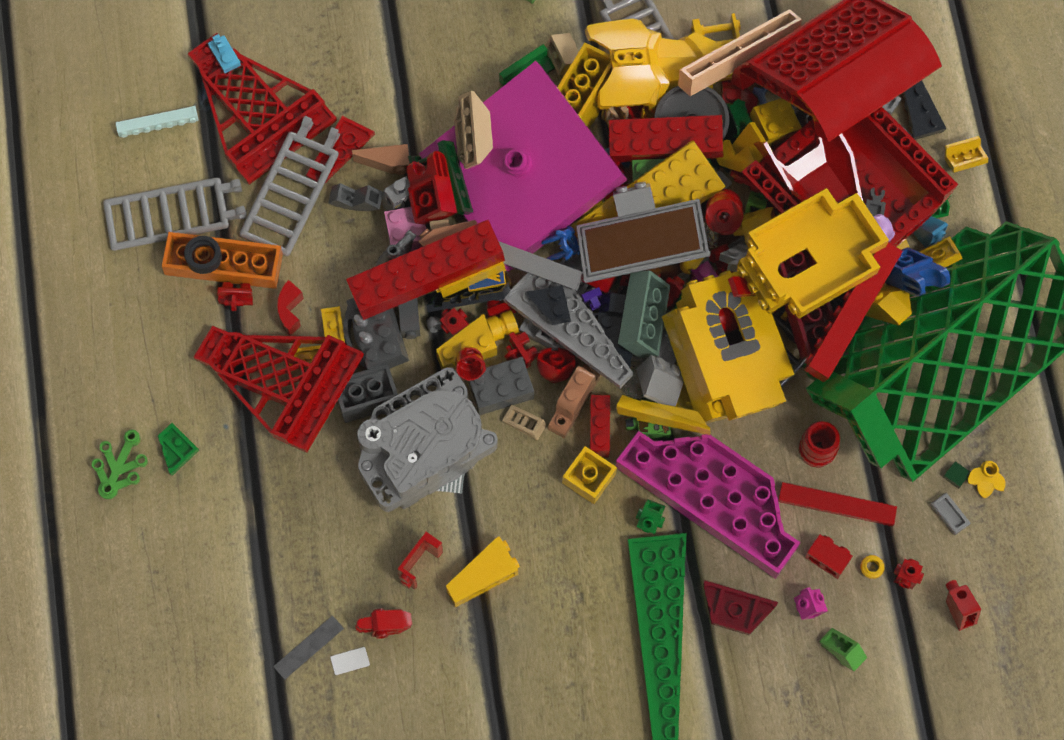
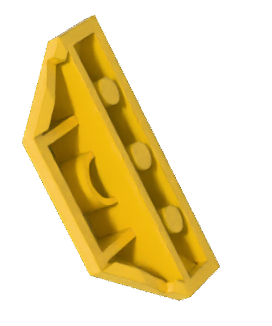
(891, 305)

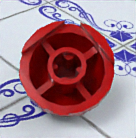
(555, 365)

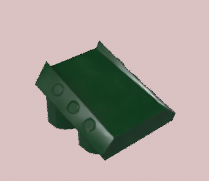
(738, 119)

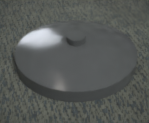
(703, 103)

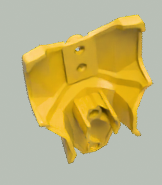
(656, 73)

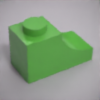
(844, 649)

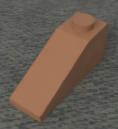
(387, 159)
(428, 237)

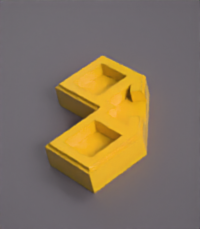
(736, 161)

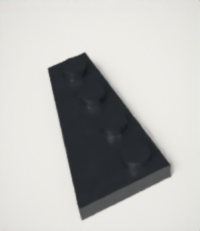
(922, 112)
(465, 297)

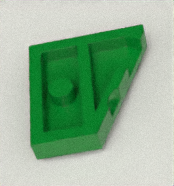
(176, 448)

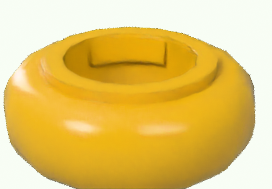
(878, 561)

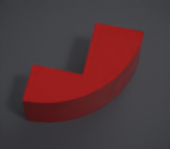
(288, 299)

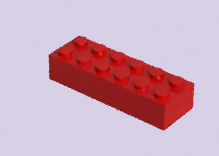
(664, 136)

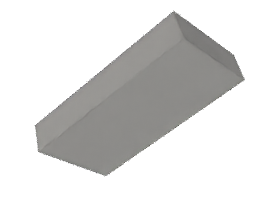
(950, 514)

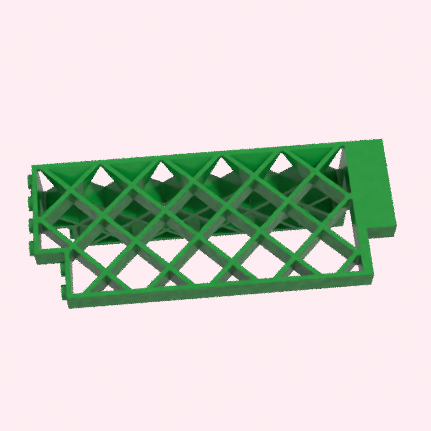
(858, 404)

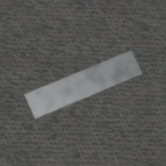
(308, 647)

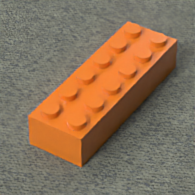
(240, 261)

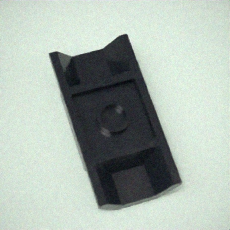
(610, 320)

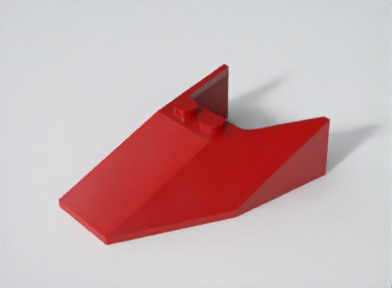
(824, 167)

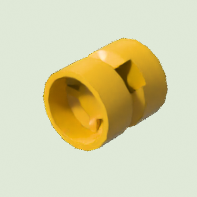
(503, 325)

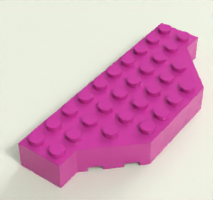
(715, 492)

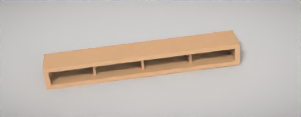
(731, 55)

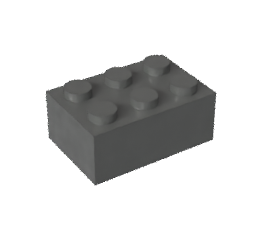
(502, 386)

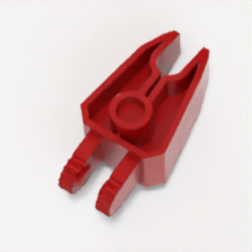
(384, 623)

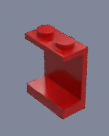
(427, 543)

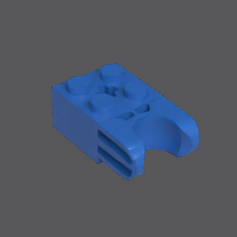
(915, 272)

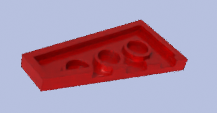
(352, 137)

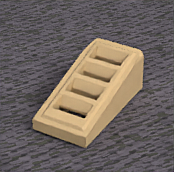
(537, 424)

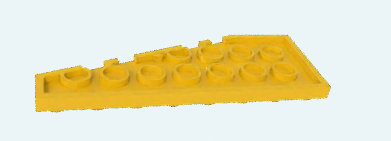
(675, 180)

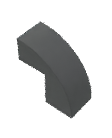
(362, 199)

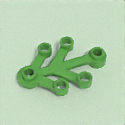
(118, 467)

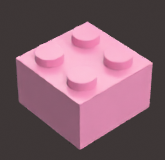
(401, 221)

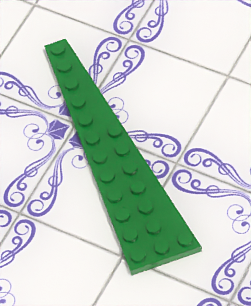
(659, 599)

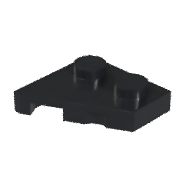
(551, 303)

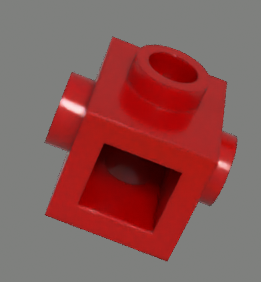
(460, 324)
(905, 579)

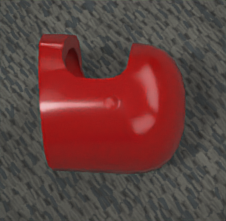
(469, 363)

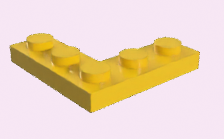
(332, 326)

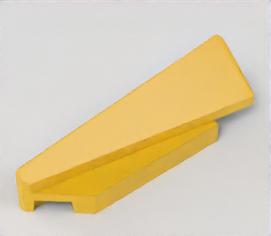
(663, 415)

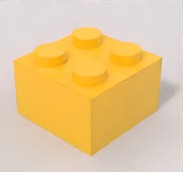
(775, 121)
(589, 475)

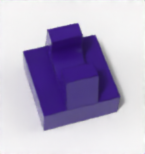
(592, 298)

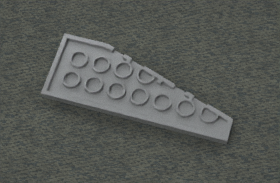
(581, 336)

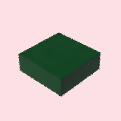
(956, 474)

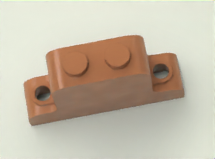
(573, 399)

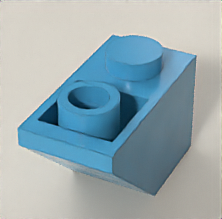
(931, 231)

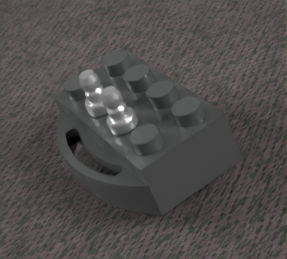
(376, 337)

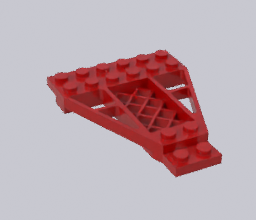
(260, 148)
(312, 398)

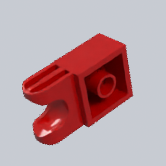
(431, 190)

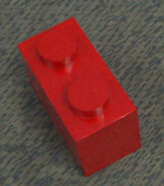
(829, 556)

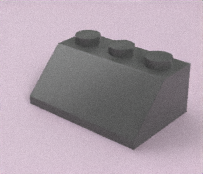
(366, 392)

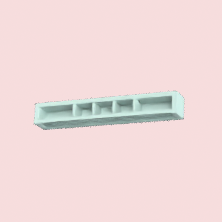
(157, 121)

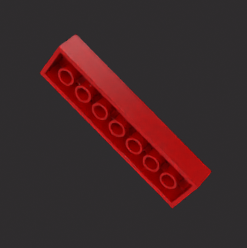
(425, 269)

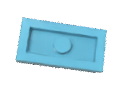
(224, 53)

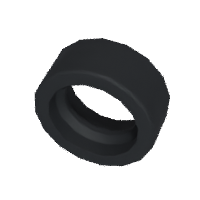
(203, 241)

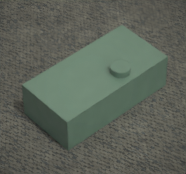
(643, 314)

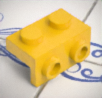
(965, 154)

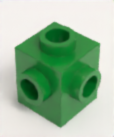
(651, 516)

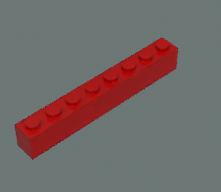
(849, 317)

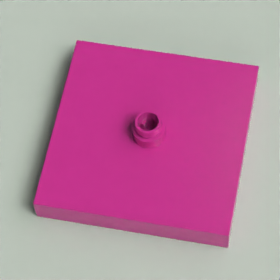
(541, 164)

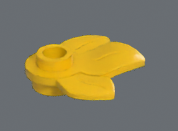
(987, 482)

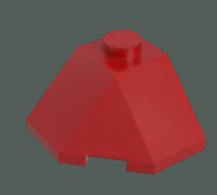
(730, 93)

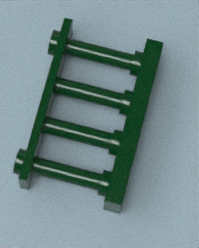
(458, 184)

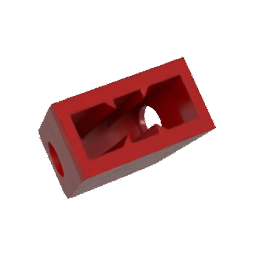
(962, 605)

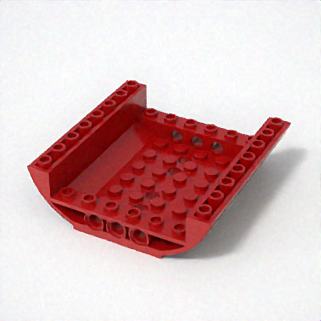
(843, 63)
(884, 160)

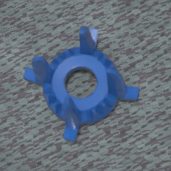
(563, 236)

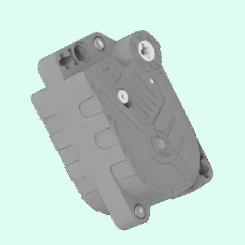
(422, 442)

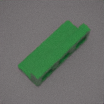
(539, 54)

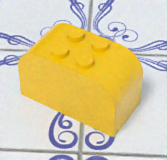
(584, 81)

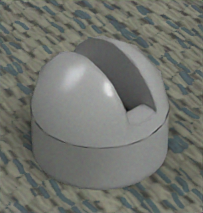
(433, 324)

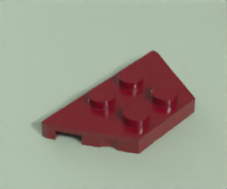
(735, 608)

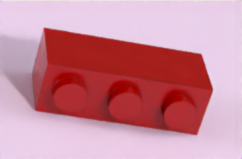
(600, 425)

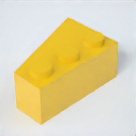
(474, 335)

